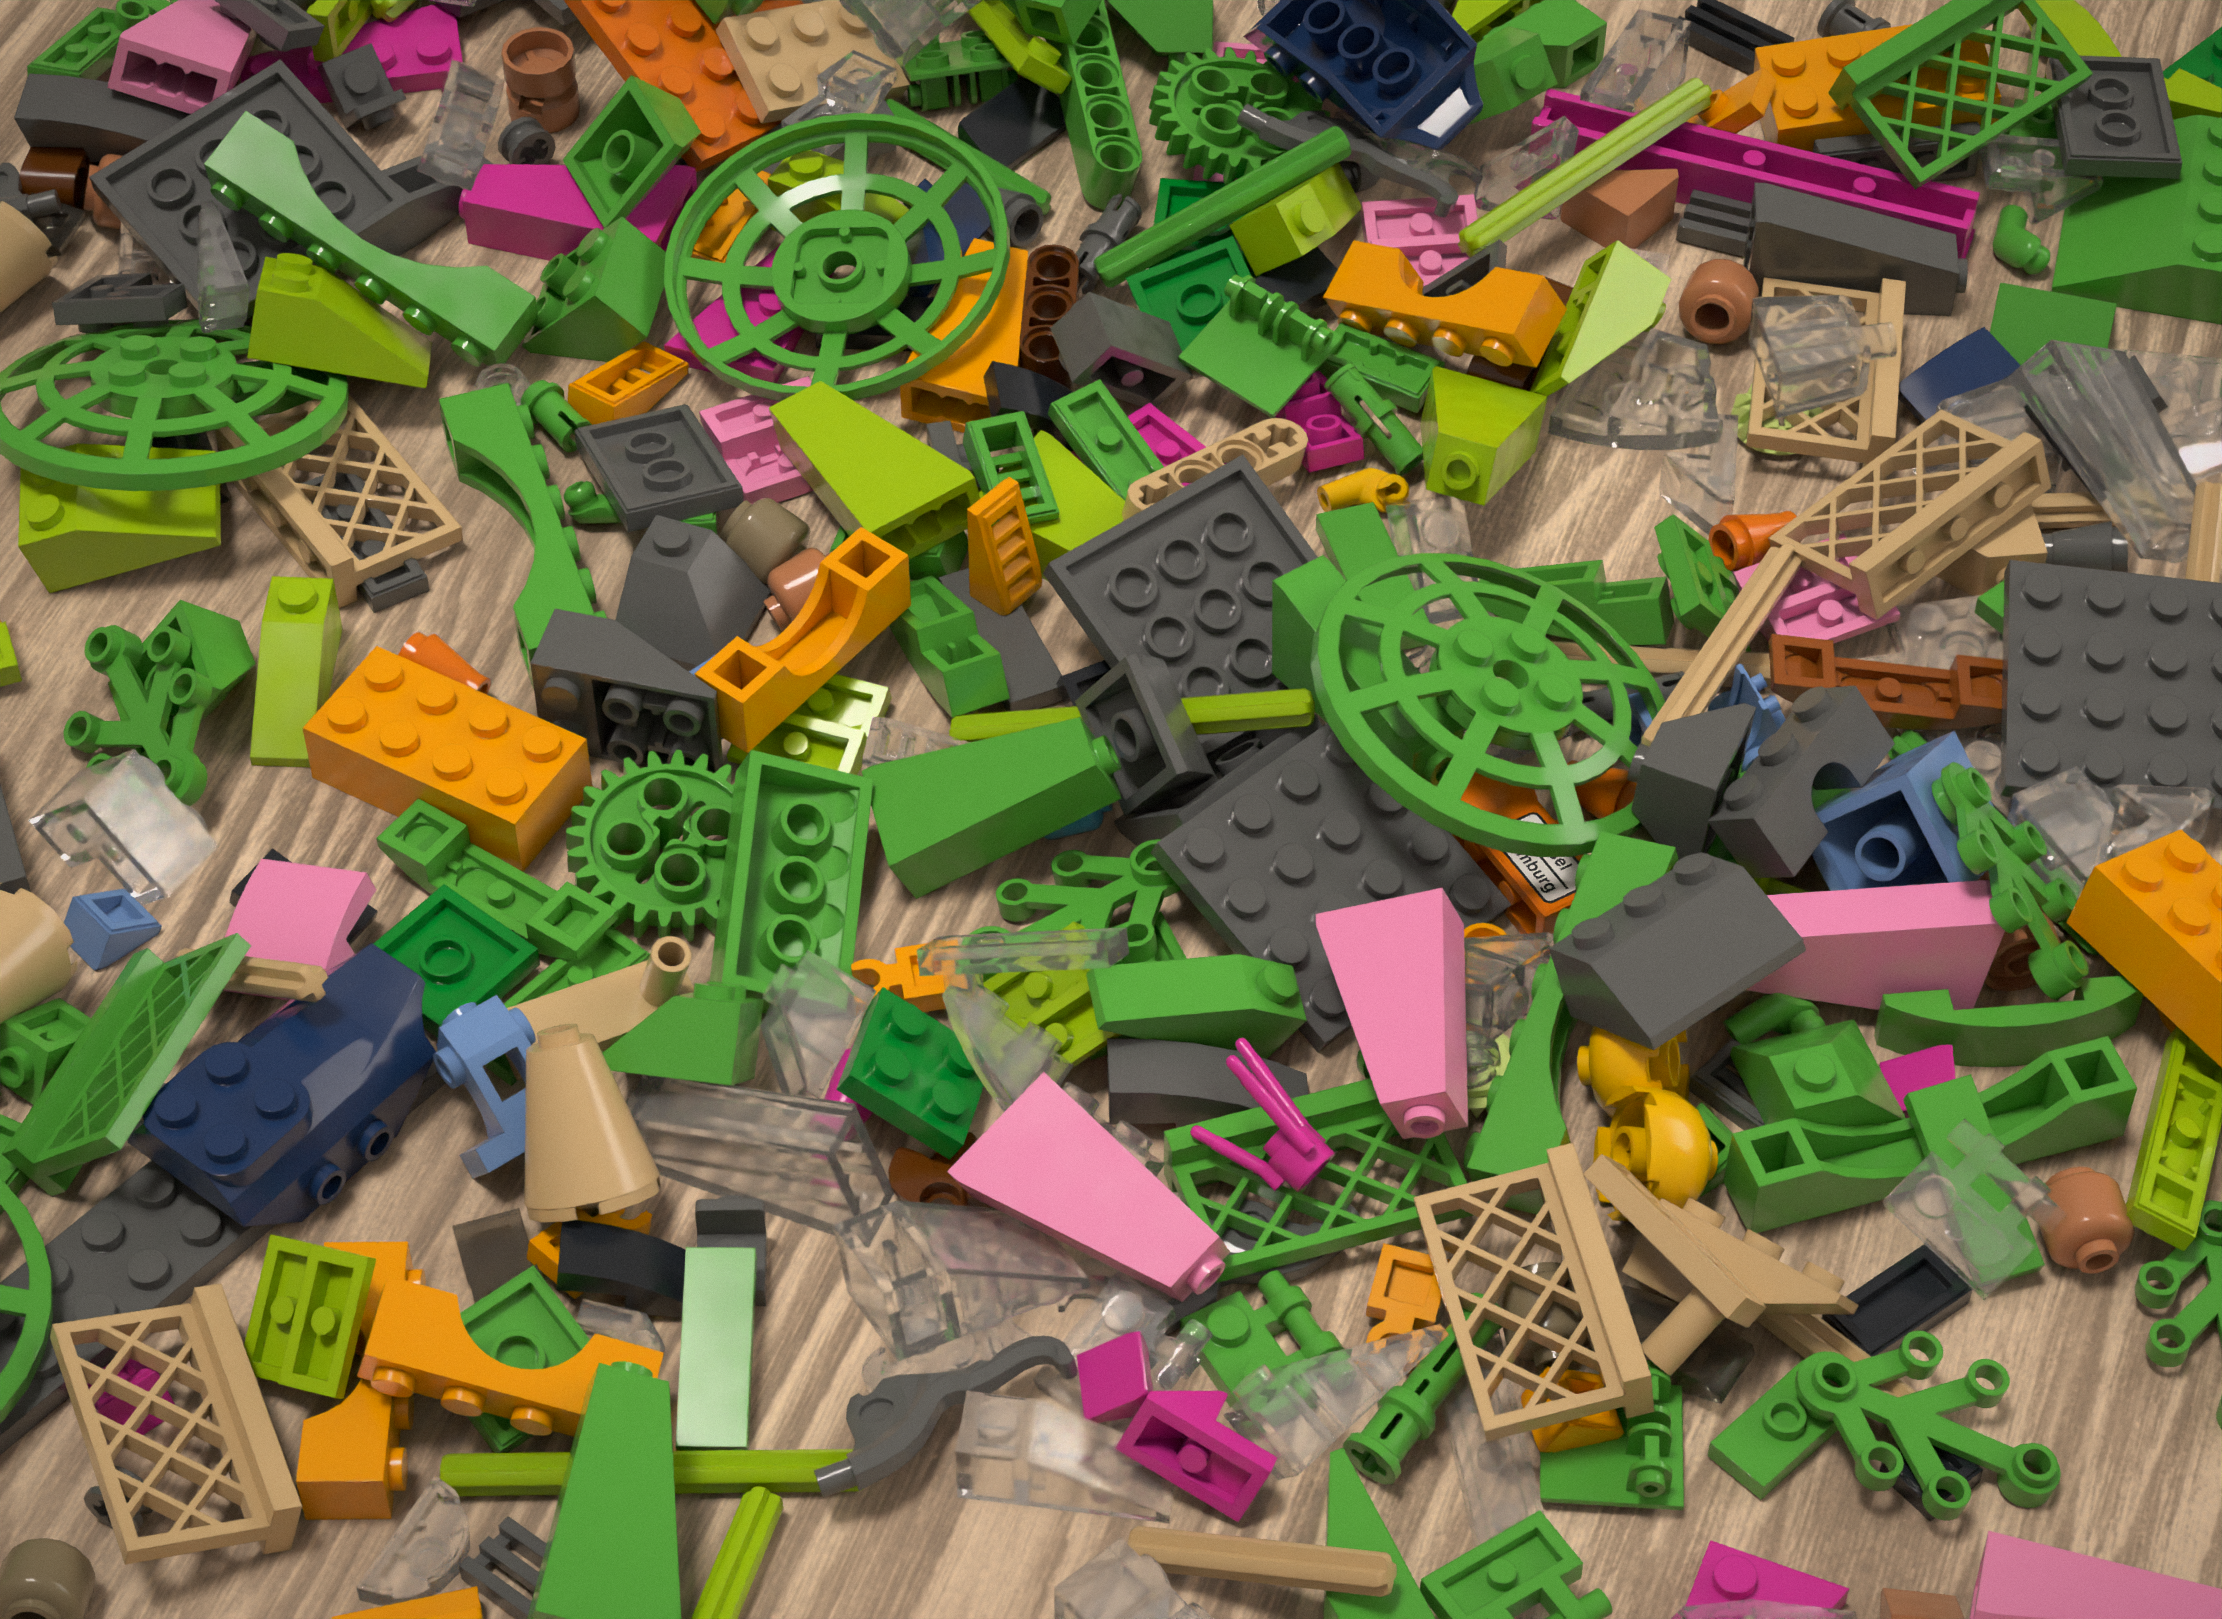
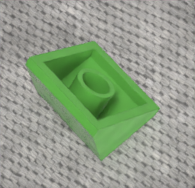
(2032, 317)

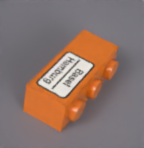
(1533, 885)

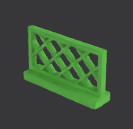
(1922, 47)
(120, 1061)
(1346, 1119)

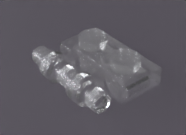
(1961, 1224)
(1120, 1310)

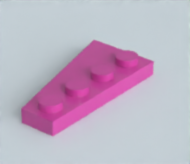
(410, 49)

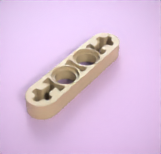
(1283, 458)

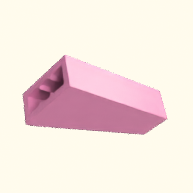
(182, 55)
(1888, 943)
(1406, 1000)
(1081, 1186)
(2052, 1583)

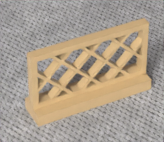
(1875, 408)
(1932, 530)
(317, 540)
(1595, 1296)
(237, 1427)

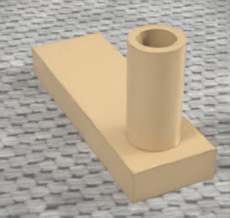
(615, 1001)
(1716, 1288)

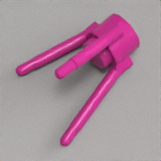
(1294, 1150)

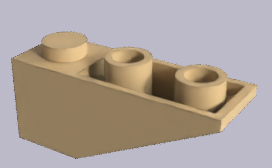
(1751, 1261)

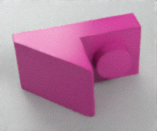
(1187, 1446)

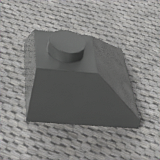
(689, 593)
(1687, 773)

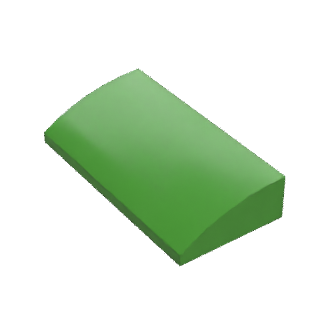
(790, 870)

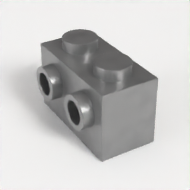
(1122, 348)

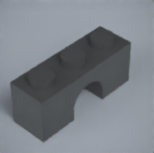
(1769, 811)

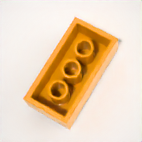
(1808, 68)
(417, 734)
(2161, 927)

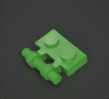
(1698, 579)
(1245, 1336)
(1511, 1575)

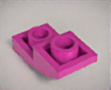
(1328, 432)

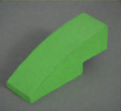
(1633, 608)
(947, 651)

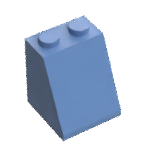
(1893, 826)

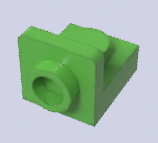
(36, 1045)

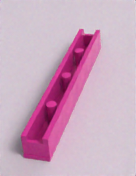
(1733, 163)

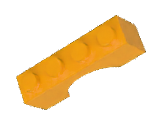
(1500, 318)
(852, 601)
(426, 1350)
(353, 1451)

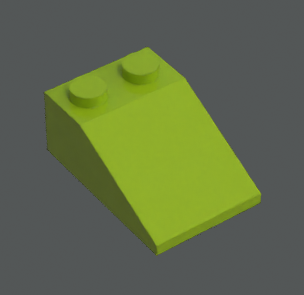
(325, 324)
(94, 533)

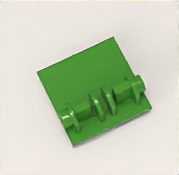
(965, 56)
(1260, 346)
(1631, 1471)

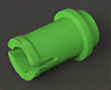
(553, 412)

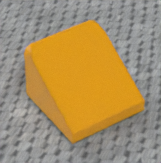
(1579, 1431)

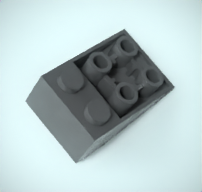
(622, 693)

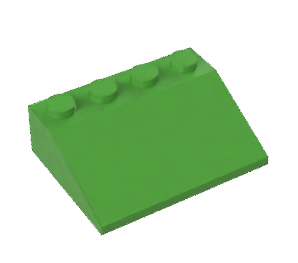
(2152, 239)

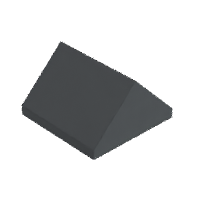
(1147, 728)

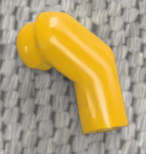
(1362, 488)

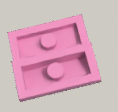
(1421, 235)
(751, 448)
(1817, 608)
(300, 913)

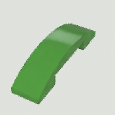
(439, 851)
(2006, 1033)

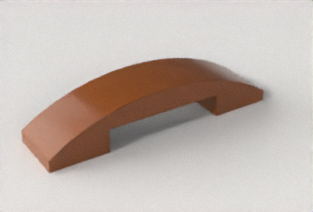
(1896, 693)

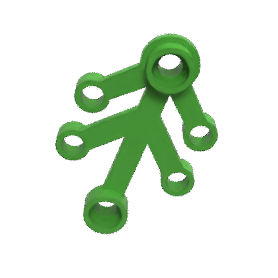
(118, 655)
(1995, 845)
(1133, 878)
(2203, 1309)
(1918, 1424)

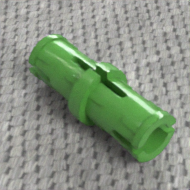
(1349, 390)

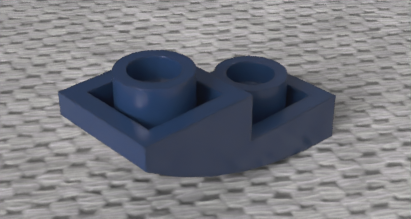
(1956, 370)

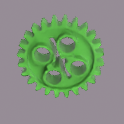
(1200, 106)
(624, 820)

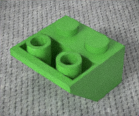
(599, 295)

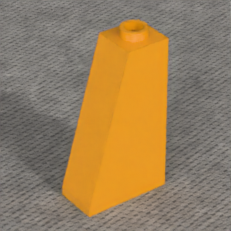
(957, 386)

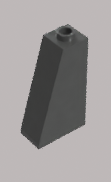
(1850, 248)

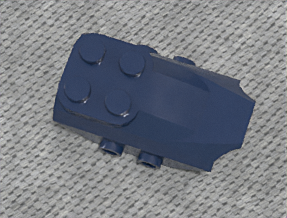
(1383, 62)
(298, 1100)

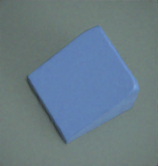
(108, 926)

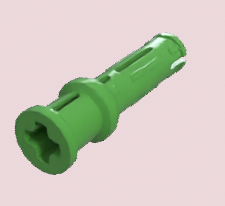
(1409, 1409)

